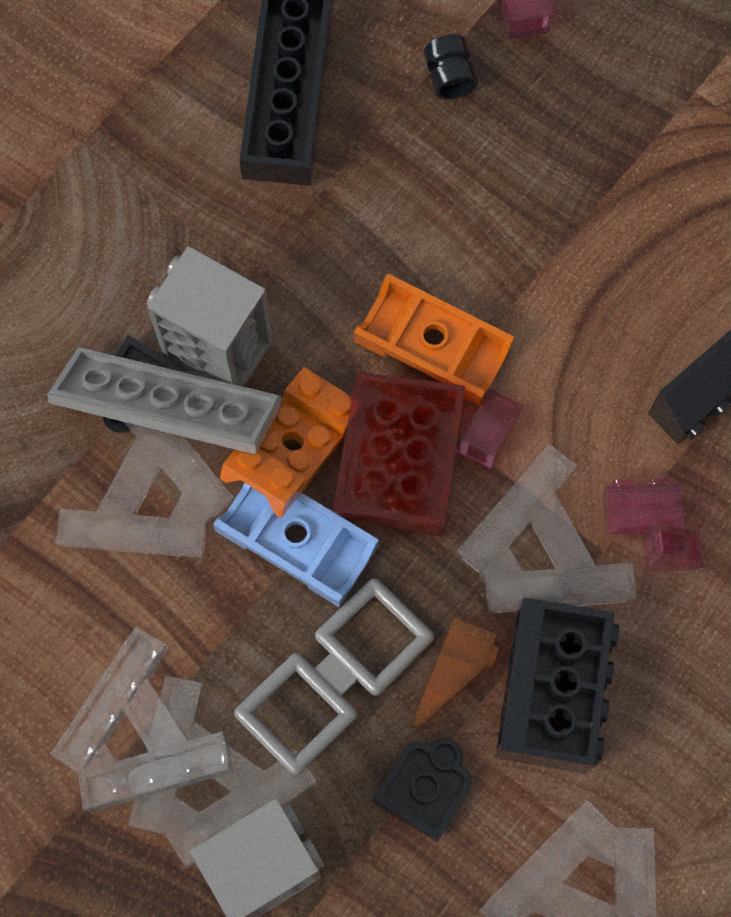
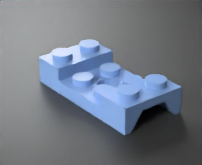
(325, 560)

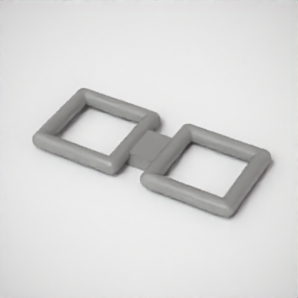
(334, 676)

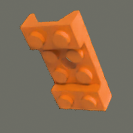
(466, 356)
(313, 416)

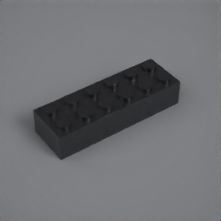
(286, 91)

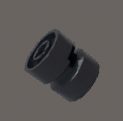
(450, 70)

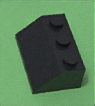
(696, 393)

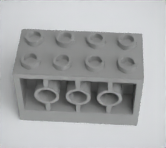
(210, 319)
(258, 861)

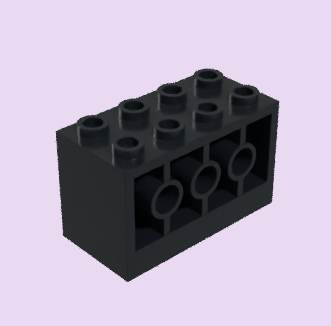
(531, 692)

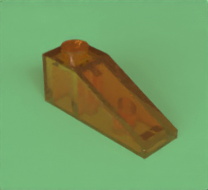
(458, 665)

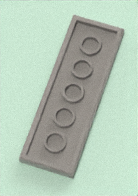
(165, 400)

